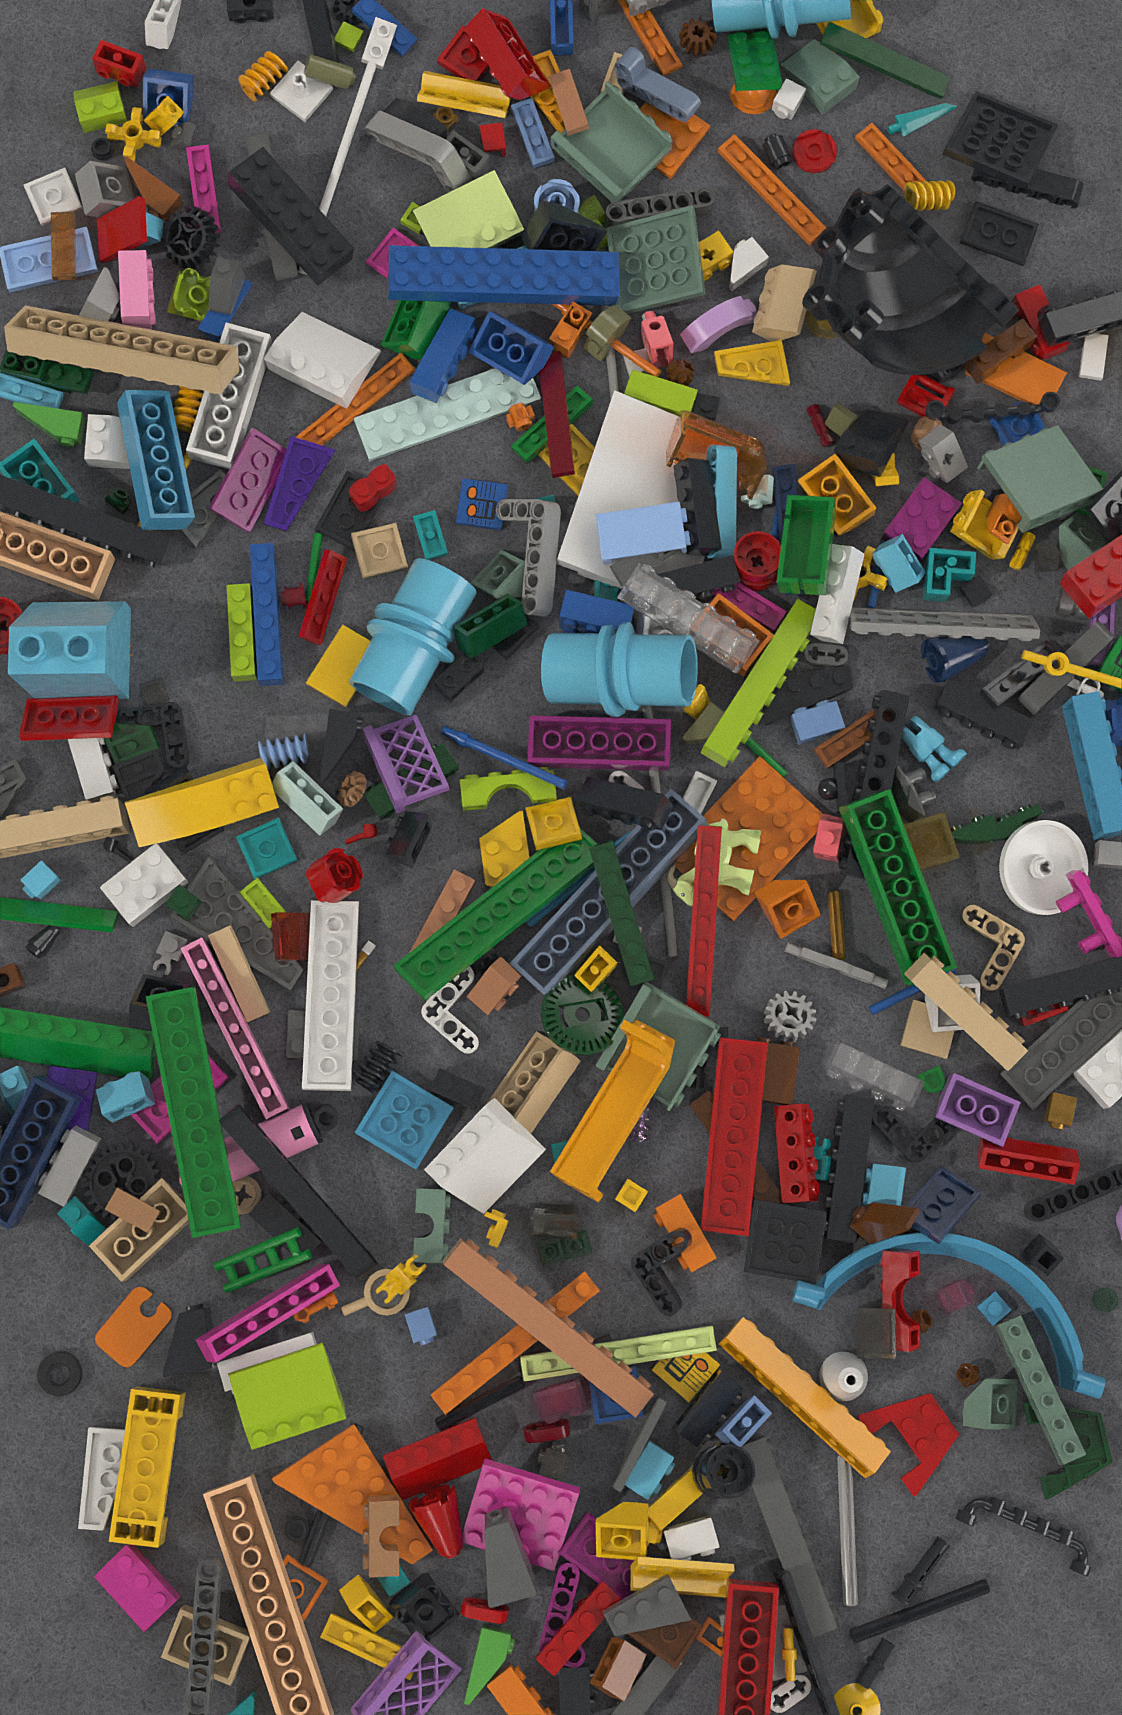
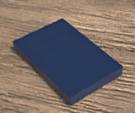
(942, 1204)

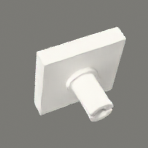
(300, 93)

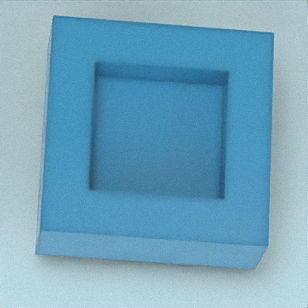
(993, 1308)

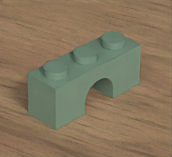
(433, 1203)

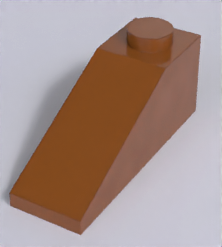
(158, 197)

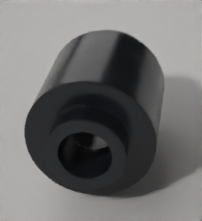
(777, 151)

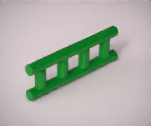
(265, 1246)

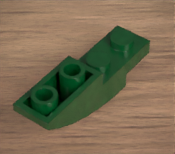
(47, 373)
(986, 830)

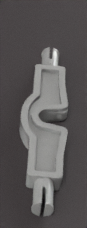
(833, 963)

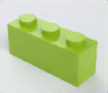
(660, 393)

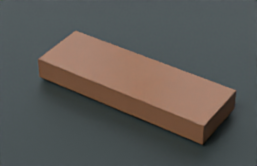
(568, 102)

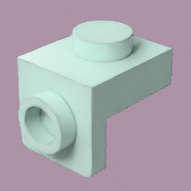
(762, 495)

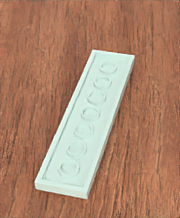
(422, 420)

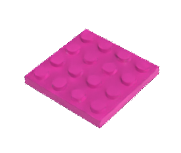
(537, 1505)

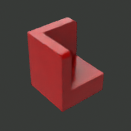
(493, 138)

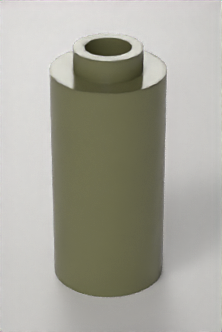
(329, 72)

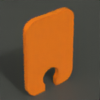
(129, 1332)

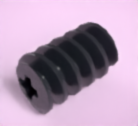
(376, 1066)

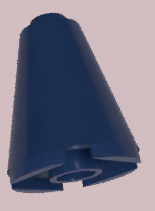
(951, 655)

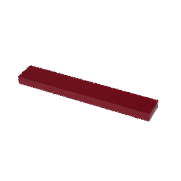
(557, 417)

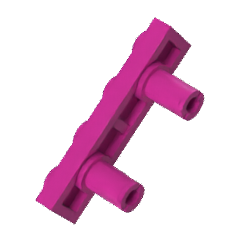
(1091, 904)

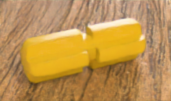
(1023, 548)

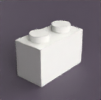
(691, 1538)

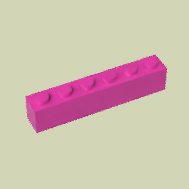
(267, 1313)

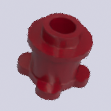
(293, 596)

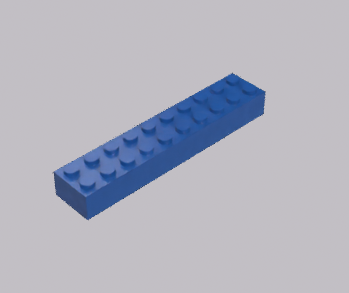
(502, 275)

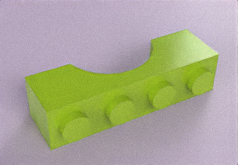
(241, 634)
(478, 791)

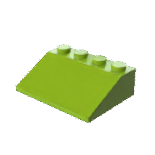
(287, 1396)

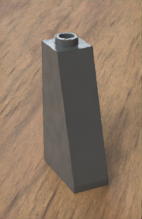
(507, 1563)

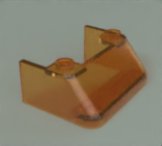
(695, 434)

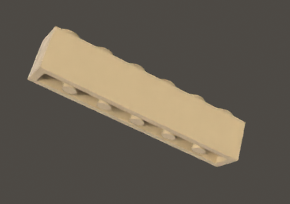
(966, 1012)

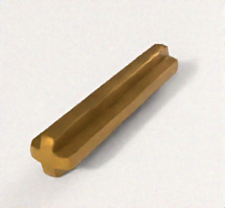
(836, 925)

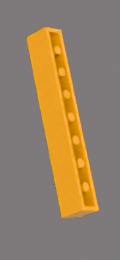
(805, 1398)

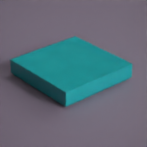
(266, 848)

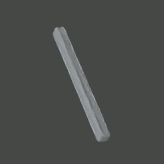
(847, 1532)

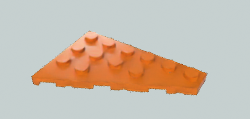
(338, 1481)

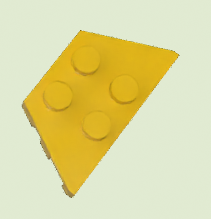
(504, 849)

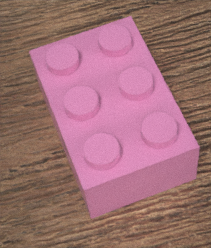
(136, 289)

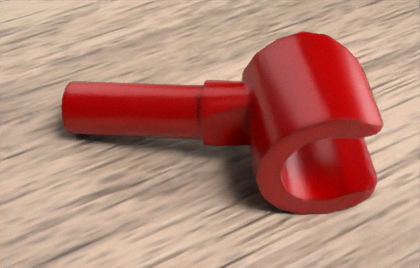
(370, 831)

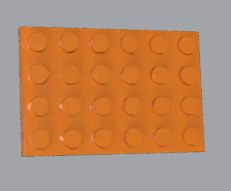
(763, 803)

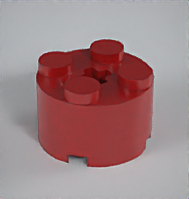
(334, 876)

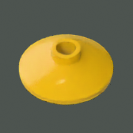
(856, 1695)

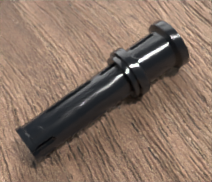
(914, 1580)

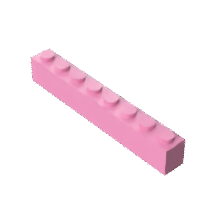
(235, 1028)

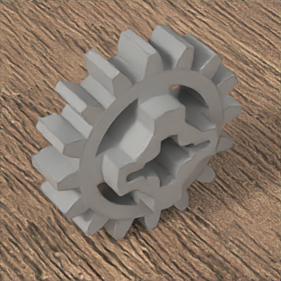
(790, 1016)

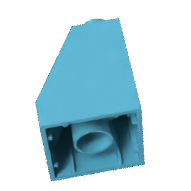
(71, 649)

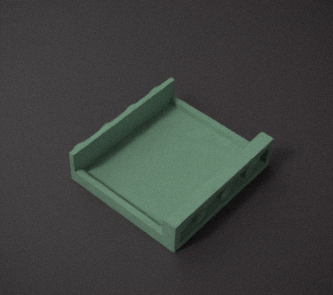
(617, 147)
(1042, 476)
(671, 1017)

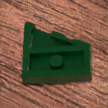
(131, 741)

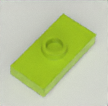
(261, 901)

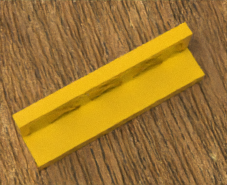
(463, 94)
(687, 1576)

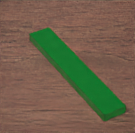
(58, 915)

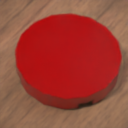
(818, 156)

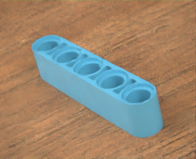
(724, 479)

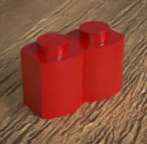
(377, 485)

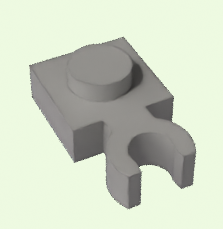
(170, 950)

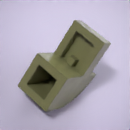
(604, 330)

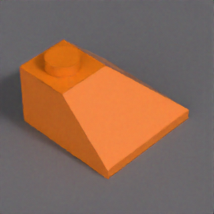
(787, 905)

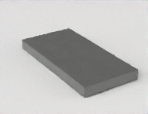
(638, 1443)

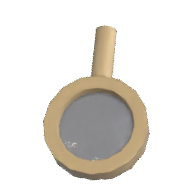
(376, 1301)

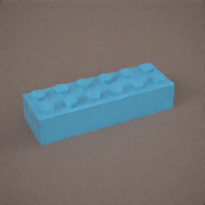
(155, 460)
(1095, 763)

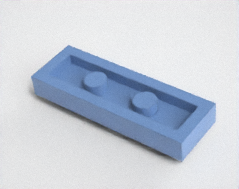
(532, 133)

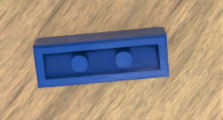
(214, 322)

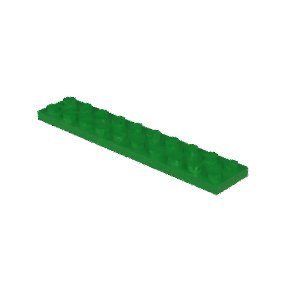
(494, 916)
(193, 1112)

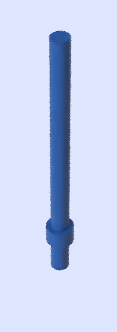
(464, 740)

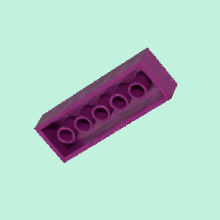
(600, 743)

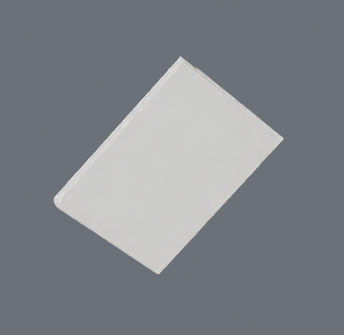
(623, 474)

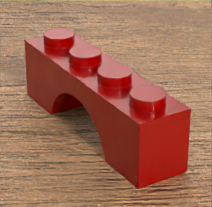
(898, 1269)

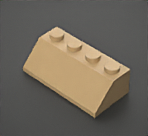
(535, 1080)
(127, 1247)

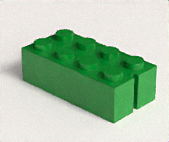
(806, 545)

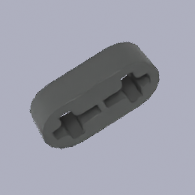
(826, 649)

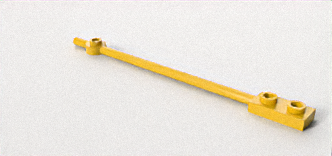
(1064, 666)

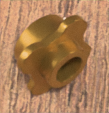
(446, 112)

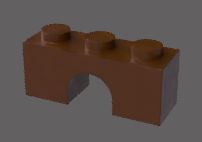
(1005, 345)

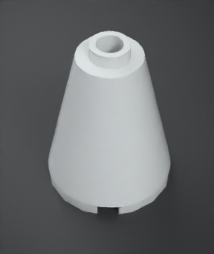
(835, 1372)

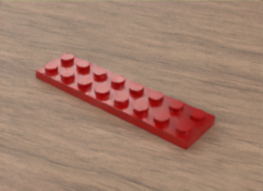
(734, 1136)

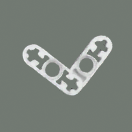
(444, 1015)

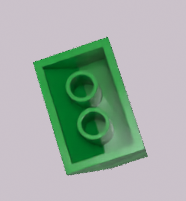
(414, 326)

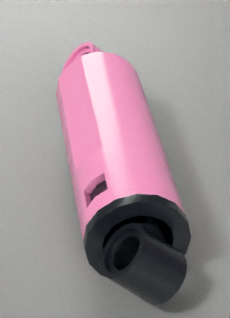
(290, 1131)

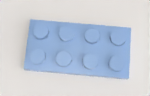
(29, 262)

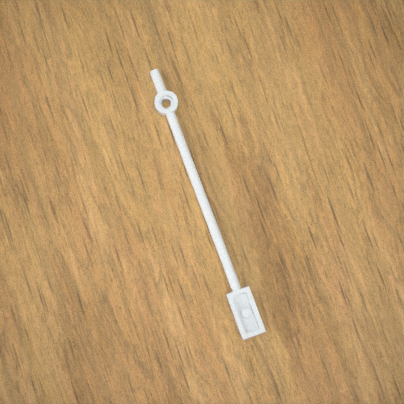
(375, 57)

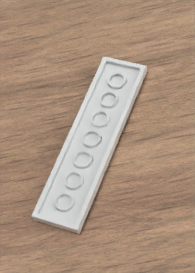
(330, 996)

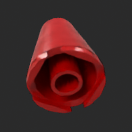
(440, 1519)

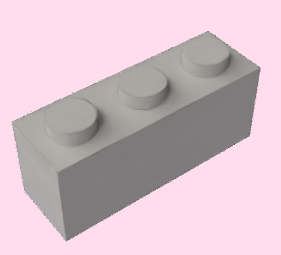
(68, 1165)

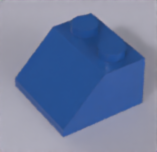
(160, 84)

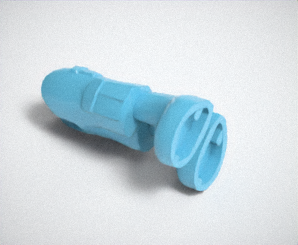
(928, 741)

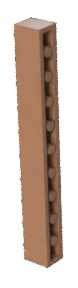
(548, 1327)

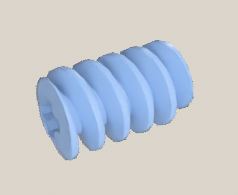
(284, 752)

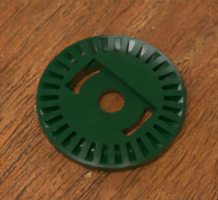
(581, 1036)

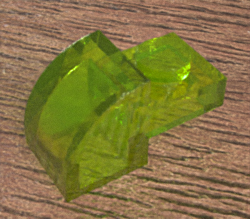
(593, 211)

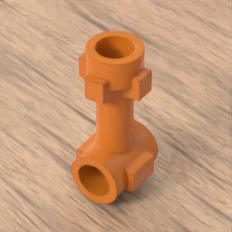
(328, 1300)

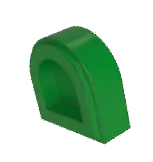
(933, 1079)

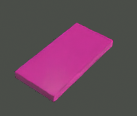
(156, 1118)

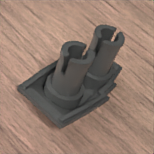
(908, 800)

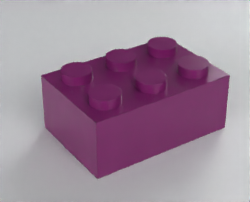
(923, 517)

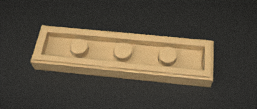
(239, 973)

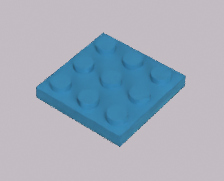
(404, 1120)

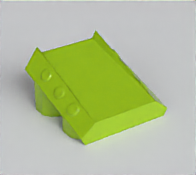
(190, 295)

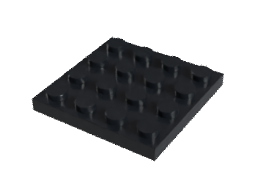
(1000, 139)

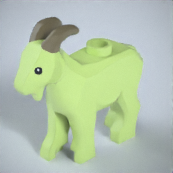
(728, 874)

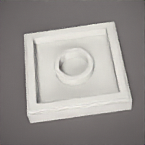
(52, 194)

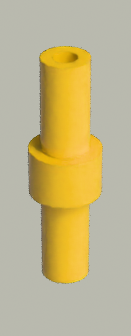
(789, 1654)

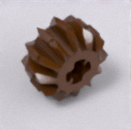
(697, 36)

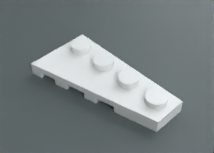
(100, 1476)

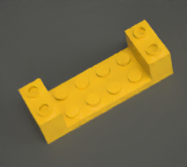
(146, 1467)

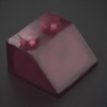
(559, 1400)

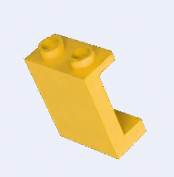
(864, 19)
(972, 526)

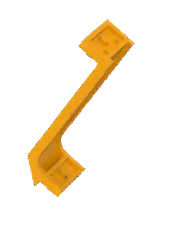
(615, 1109)

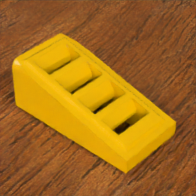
(699, 702)

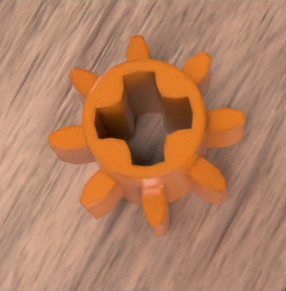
(520, 416)

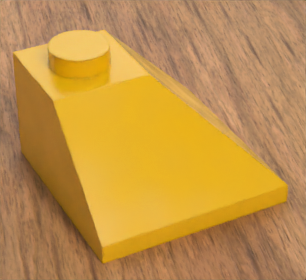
(623, 1531)

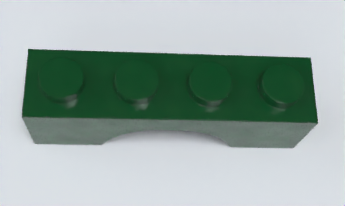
(377, 793)

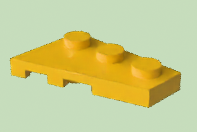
(754, 362)

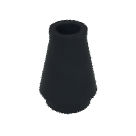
(42, 941)

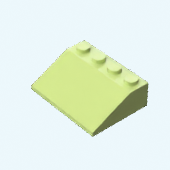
(471, 216)

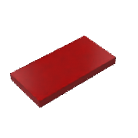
(69, 718)

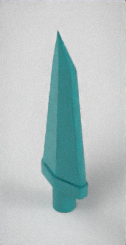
(911, 121)

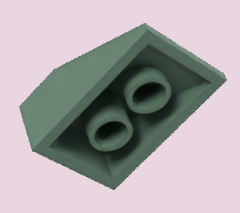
(823, 75)

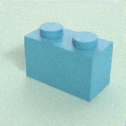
(898, 563)
(125, 1096)
(649, 1470)

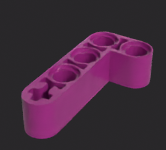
(562, 1609)

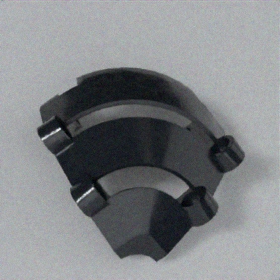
(860, 299)

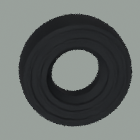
(45, 1367)

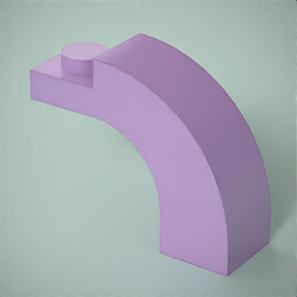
(718, 321)

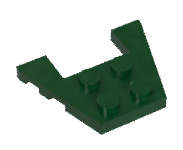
(1092, 1435)

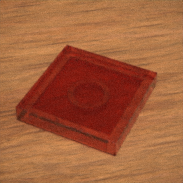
(291, 936)

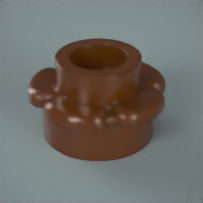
(924, 1318)
(968, 1374)

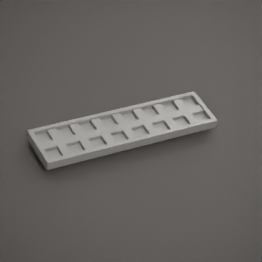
(944, 623)

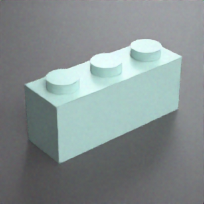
(306, 798)

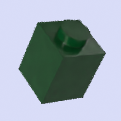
(183, 902)

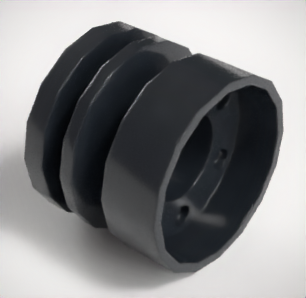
(736, 1474)

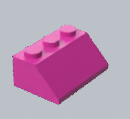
(137, 1586)

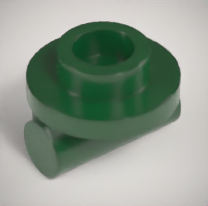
(118, 499)

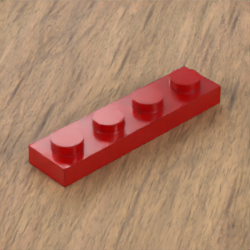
(323, 597)
(577, 1628)

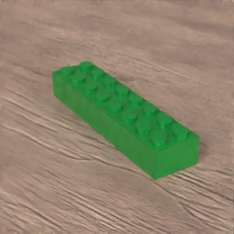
(895, 881)

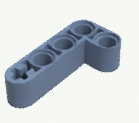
(654, 88)

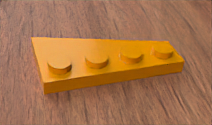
(546, 100)

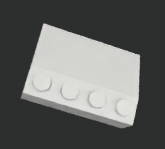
(321, 359)
(485, 1157)

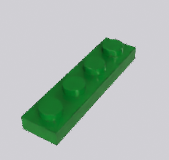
(535, 439)

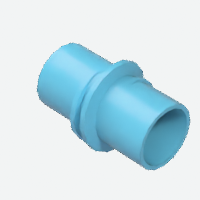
(773, 14)
(412, 636)
(619, 669)

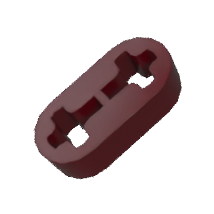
(543, 1432)

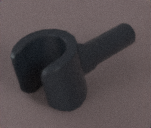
(110, 846)

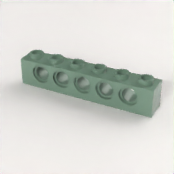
(1040, 1390)

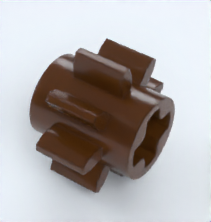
(680, 372)

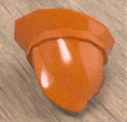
(752, 101)

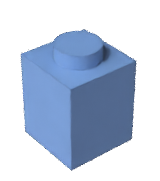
(421, 1325)

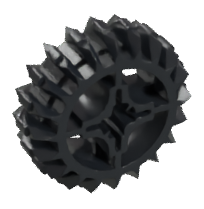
(198, 241)

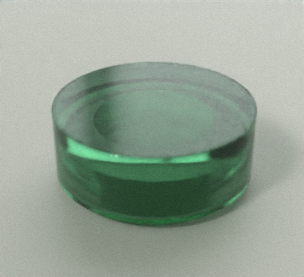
(1105, 1299)

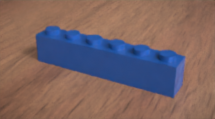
(266, 614)

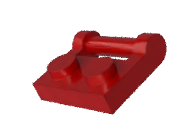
(917, 399)

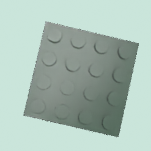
(657, 260)

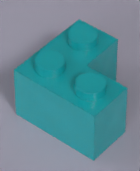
(944, 566)

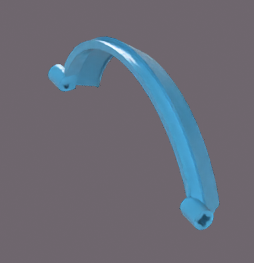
(1033, 1290)

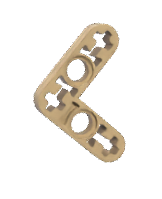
(1000, 938)

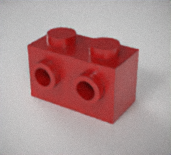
(119, 64)

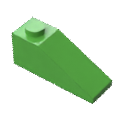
(60, 424)
(489, 1656)

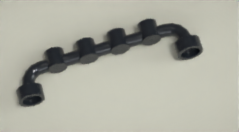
(936, 410)
(1039, 1526)

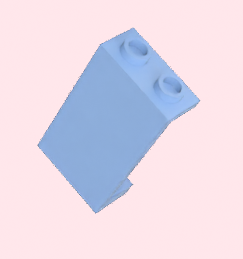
(642, 531)

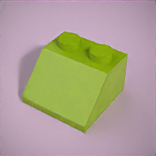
(100, 106)

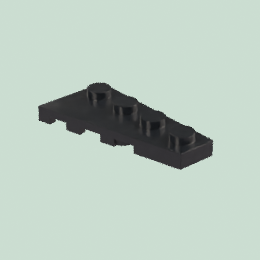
(807, 690)

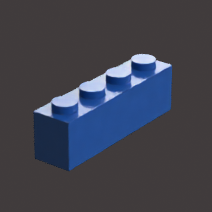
(443, 356)

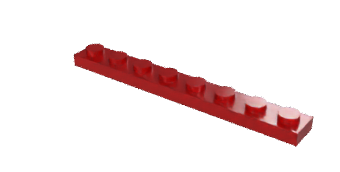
(704, 918)

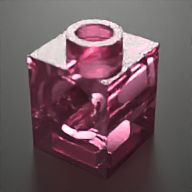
(955, 1295)

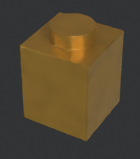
(1059, 1110)

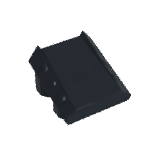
(423, 1607)

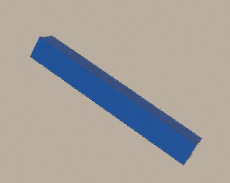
(561, 27)

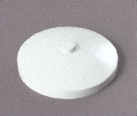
(1036, 865)

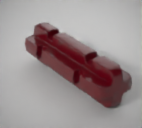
(818, 422)

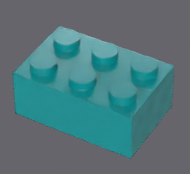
(35, 469)

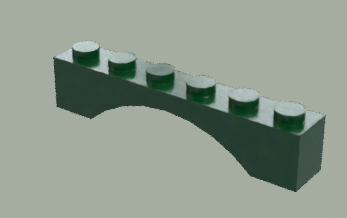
(621, 912)

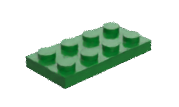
(754, 61)

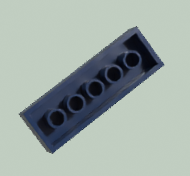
(31, 1142)

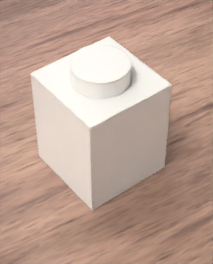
(788, 99)

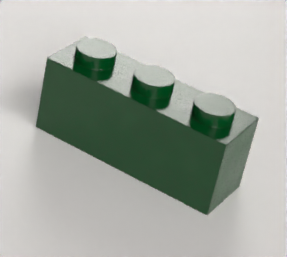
(490, 625)

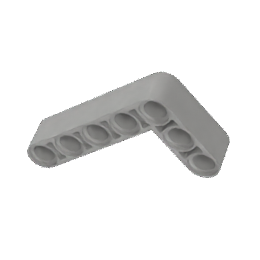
(421, 146)
(541, 549)

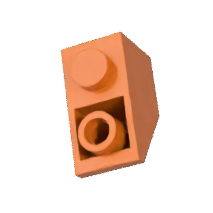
(570, 329)
(1002, 518)

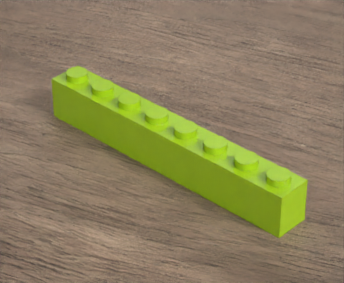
(760, 684)

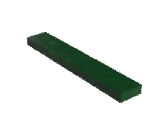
(884, 60)

